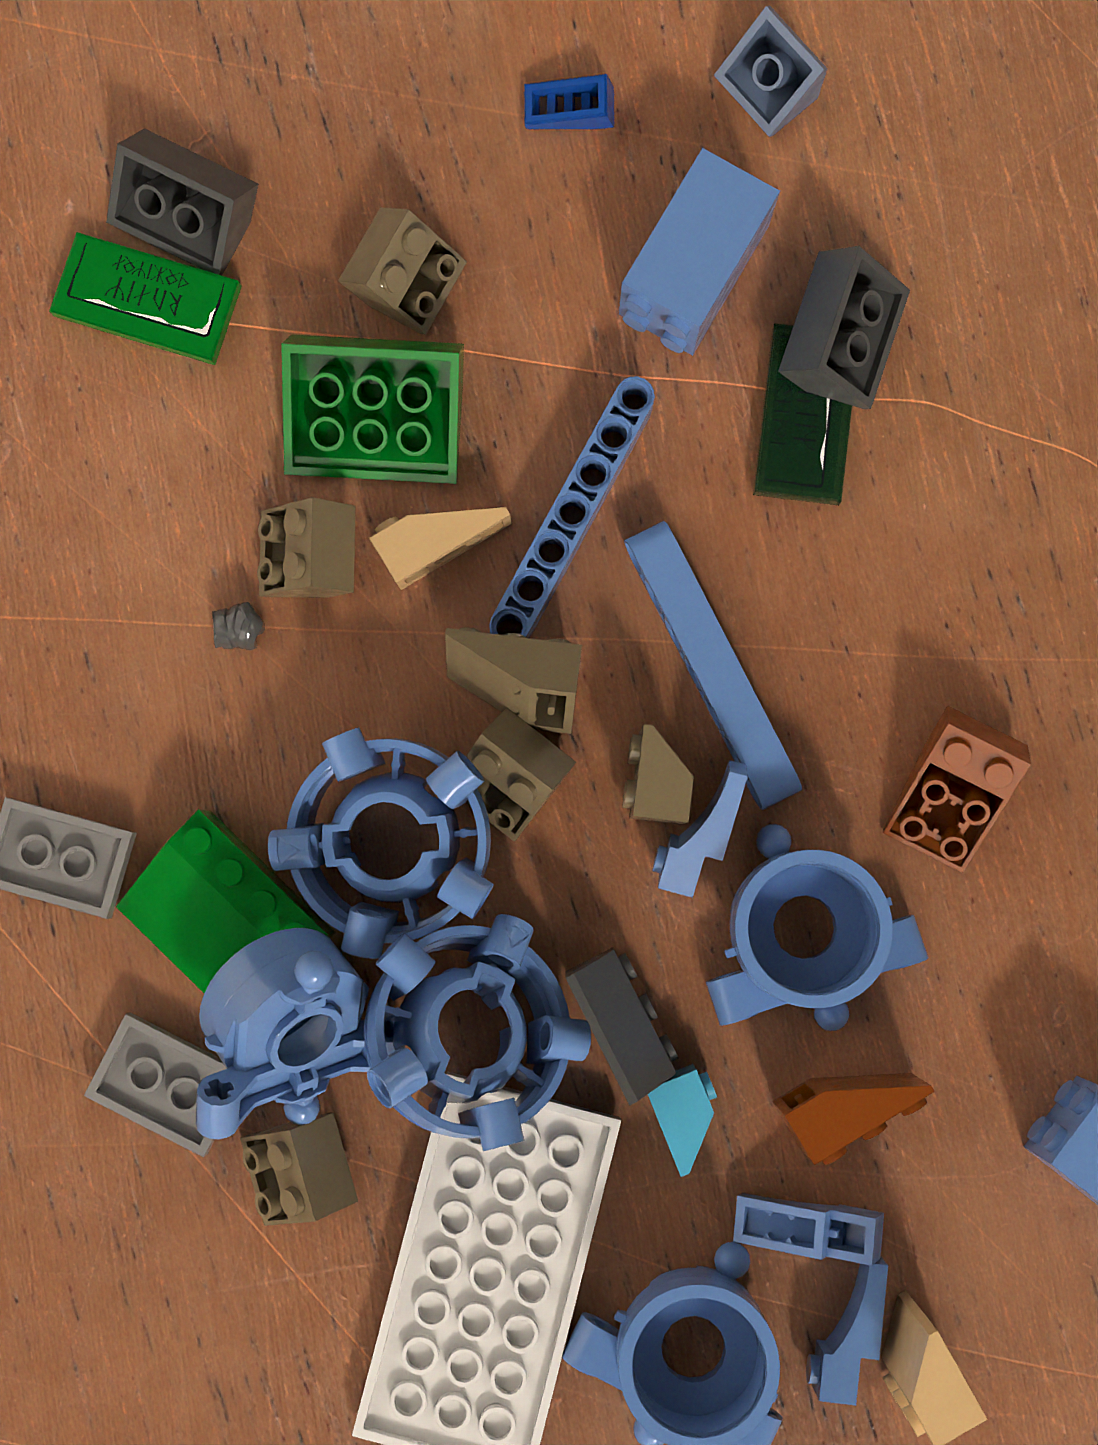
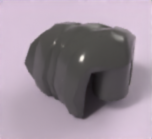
(237, 627)

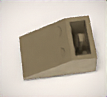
(518, 673)

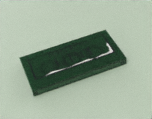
(800, 437)

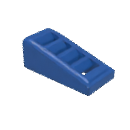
(583, 87)

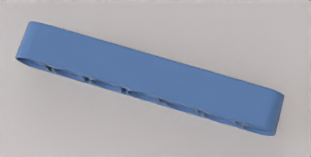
(578, 494)
(713, 664)

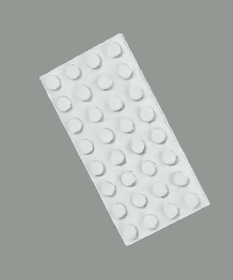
(487, 1281)

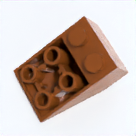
(957, 789)
(838, 1110)

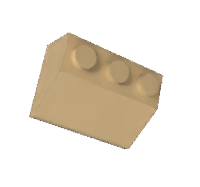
(927, 1377)

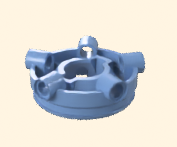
(309, 845)
(494, 955)

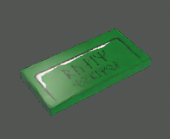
(145, 298)

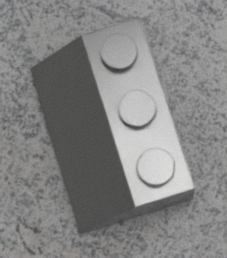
(179, 201)
(845, 327)
(622, 1023)

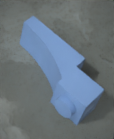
(708, 836)
(809, 1228)
(856, 1336)

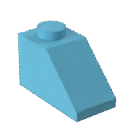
(684, 1113)

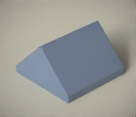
(772, 73)

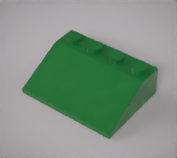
(372, 408)
(211, 899)

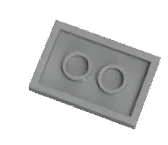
(62, 857)
(154, 1081)

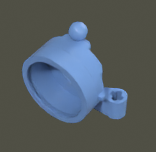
(860, 947)
(283, 1026)
(713, 1409)

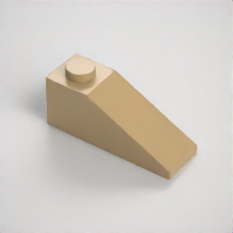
(428, 541)

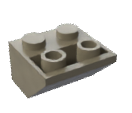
(403, 269)
(307, 549)
(518, 772)
(660, 781)
(298, 1171)

